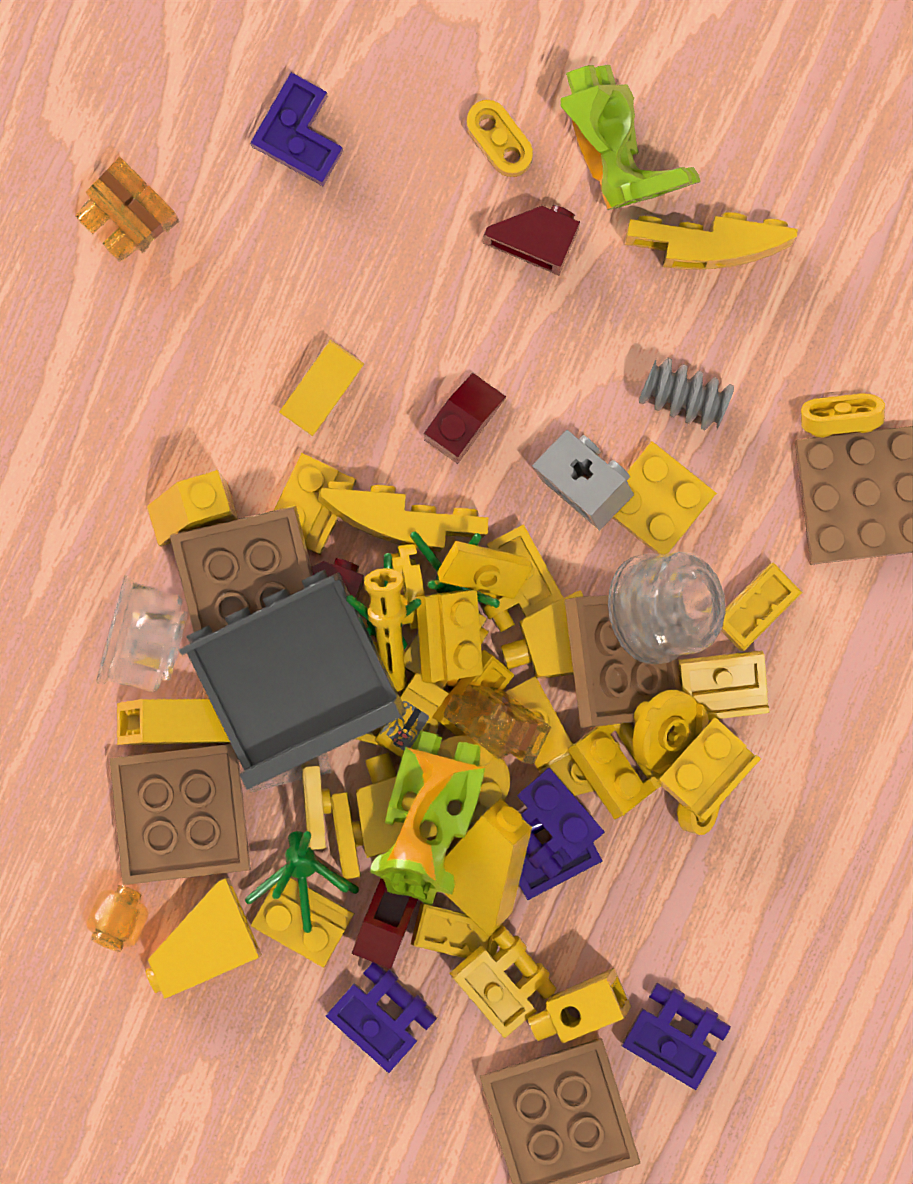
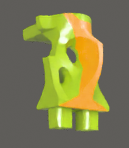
(607, 138)
(413, 863)

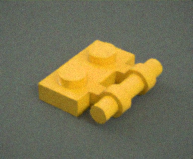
(537, 590)
(493, 991)

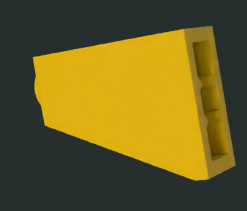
(191, 505)
(168, 722)
(489, 866)
(204, 944)

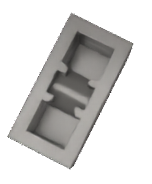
(563, 472)

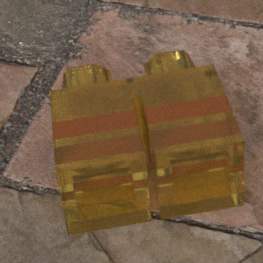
(130, 206)
(498, 722)

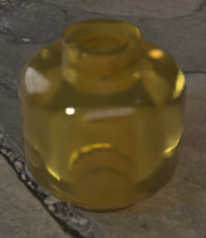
(117, 918)

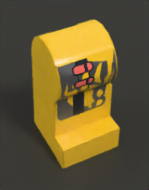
(421, 703)

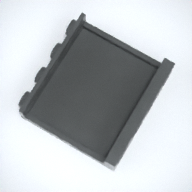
(294, 678)

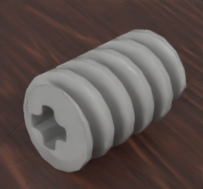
(686, 394)

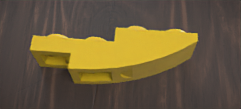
(728, 244)
(384, 515)

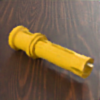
(386, 615)

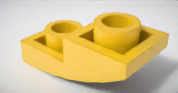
(321, 387)

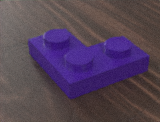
(287, 136)

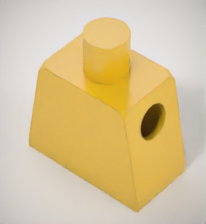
(544, 642)
(373, 808)
(598, 1000)

